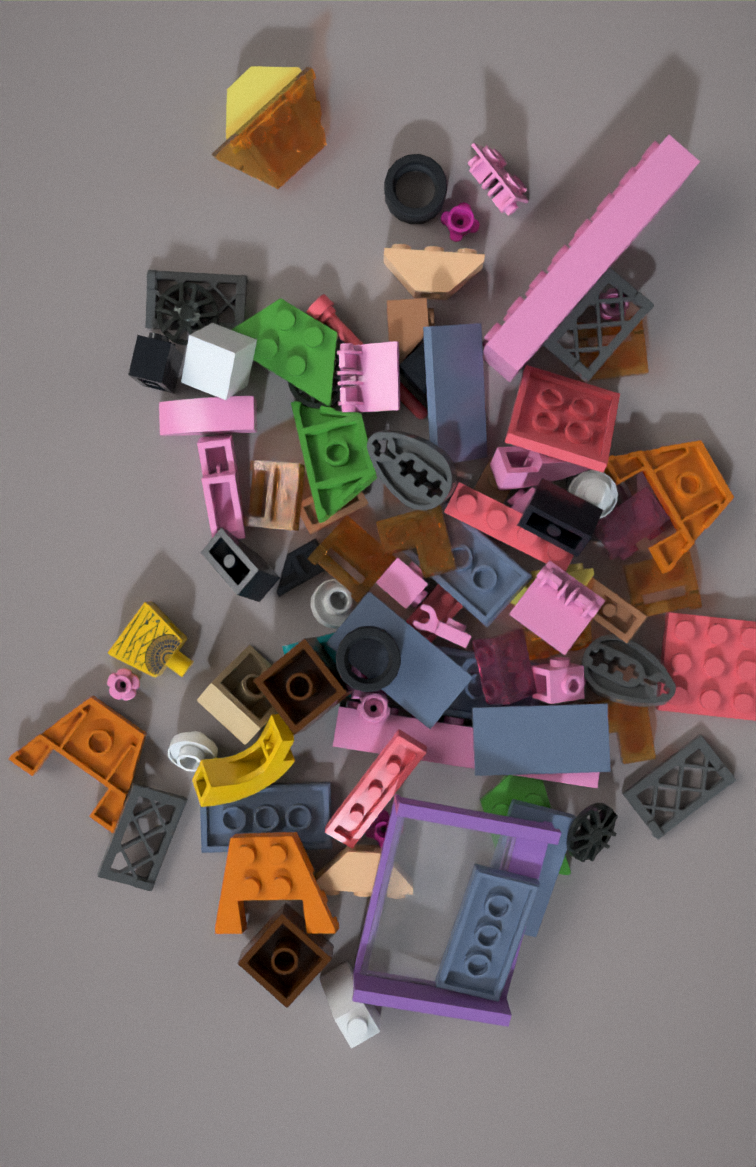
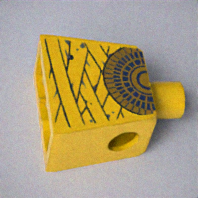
(152, 643)

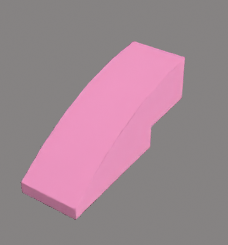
(208, 416)
(524, 468)
(221, 484)

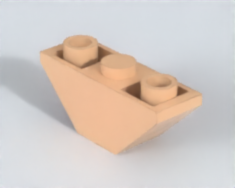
(432, 271)
(351, 871)

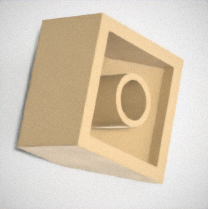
(237, 699)

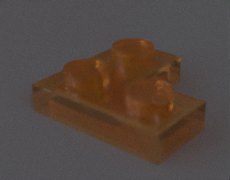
(420, 530)
(632, 730)

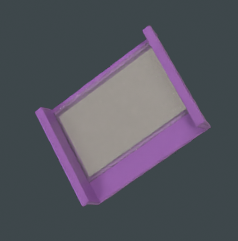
(418, 896)

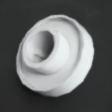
(596, 489)
(332, 603)
(190, 748)

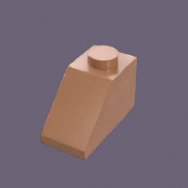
(406, 323)

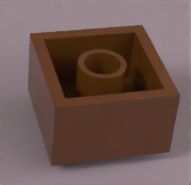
(303, 685)
(285, 956)

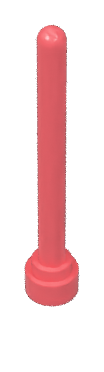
(324, 312)

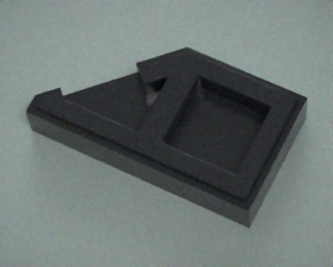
(298, 568)

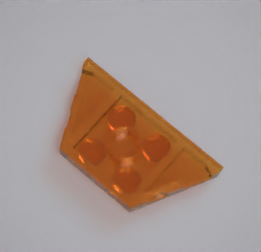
(279, 136)

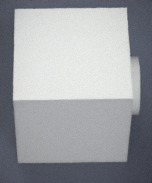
(218, 361)

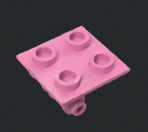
(492, 165)
(369, 377)
(557, 607)

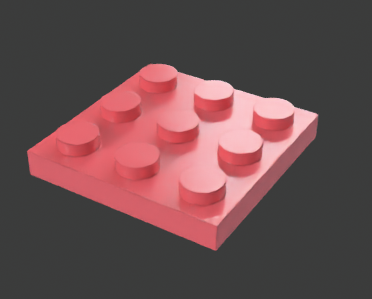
(563, 418)
(710, 665)

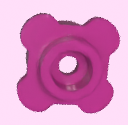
(460, 212)
(374, 830)

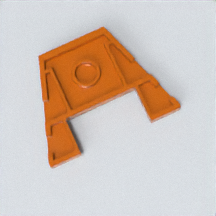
(686, 488)
(100, 745)
(270, 869)

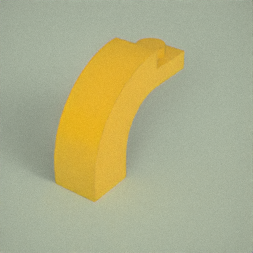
(248, 772)

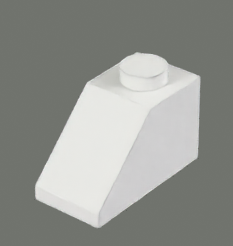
(354, 1019)

